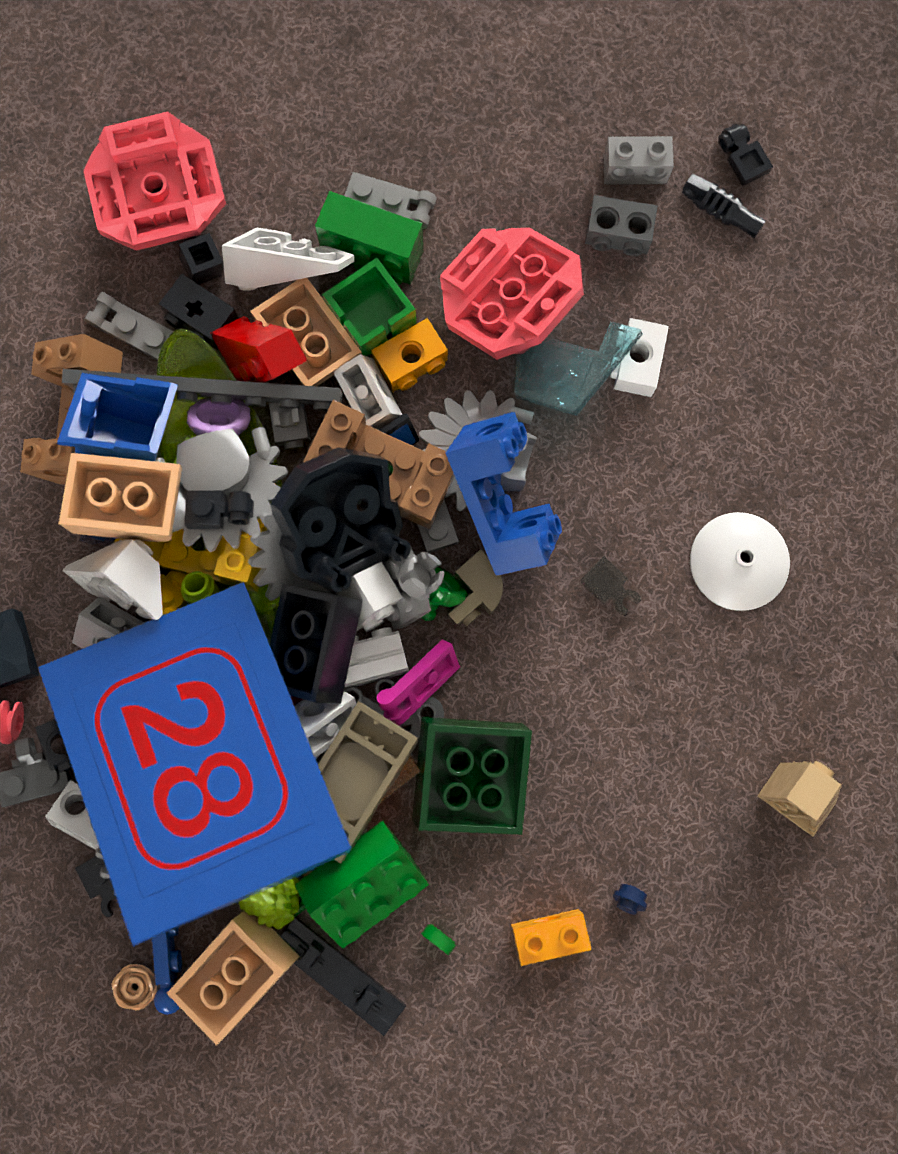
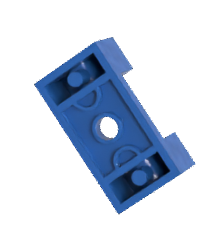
(477, 460)

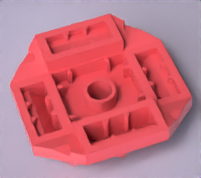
(147, 156)

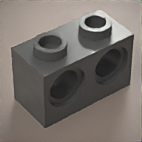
(621, 216)

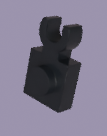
(96, 885)

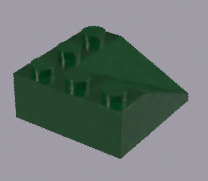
(471, 776)

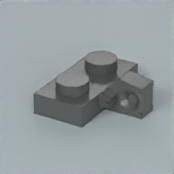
(30, 776)

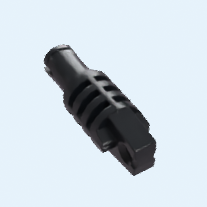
(722, 205)

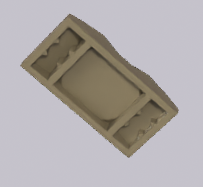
(363, 767)

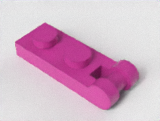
(419, 683)

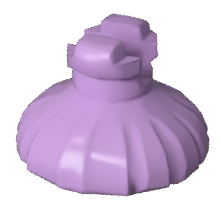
(211, 417)

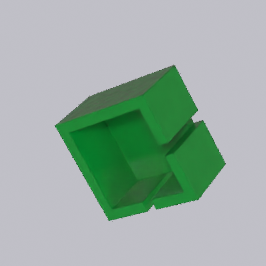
(371, 306)

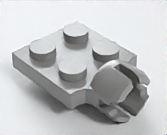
(415, 581)

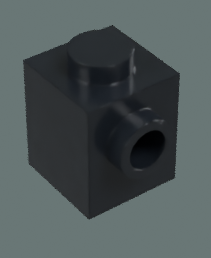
(201, 259)

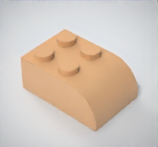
(314, 327)
(120, 498)
(232, 975)

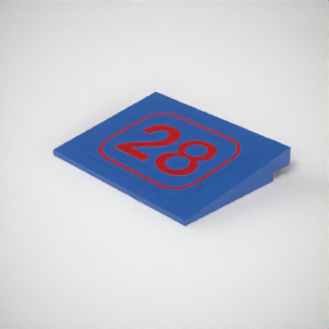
(192, 763)

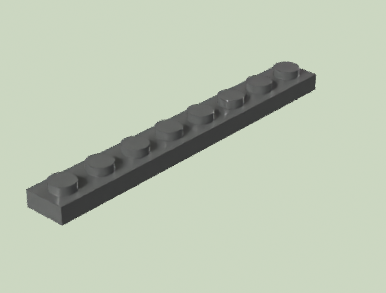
(225, 391)

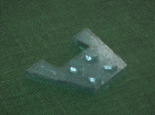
(568, 374)

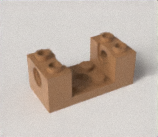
(77, 352)
(418, 476)

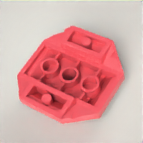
(510, 290)

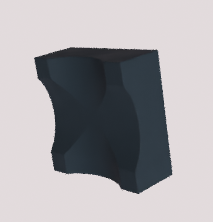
(16, 651)

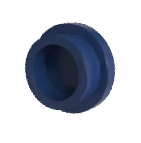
(630, 899)

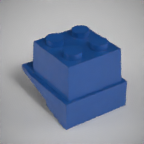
(118, 417)

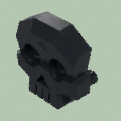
(345, 535)

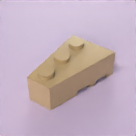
(802, 793)

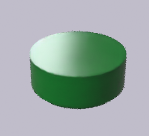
(439, 939)

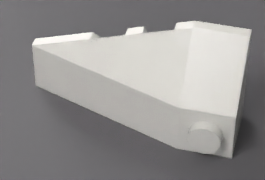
(271, 258)
(122, 574)

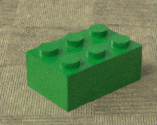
(370, 235)
(363, 888)

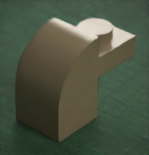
(483, 586)

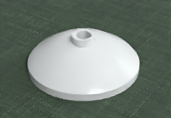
(723, 574)

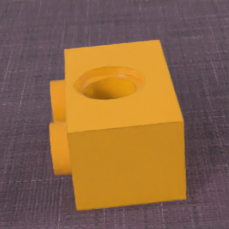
(417, 340)
(551, 937)

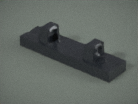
(343, 977)

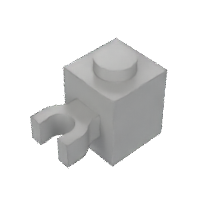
(289, 426)

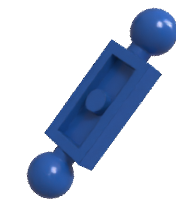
(166, 966)

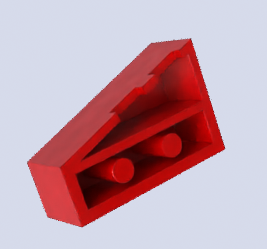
(257, 351)

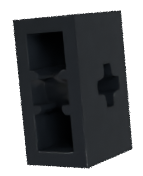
(189, 298)

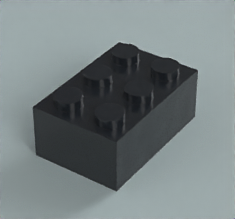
(314, 642)

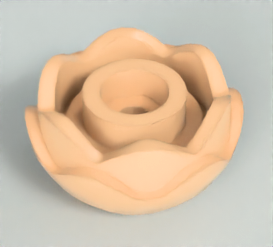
(123, 987)

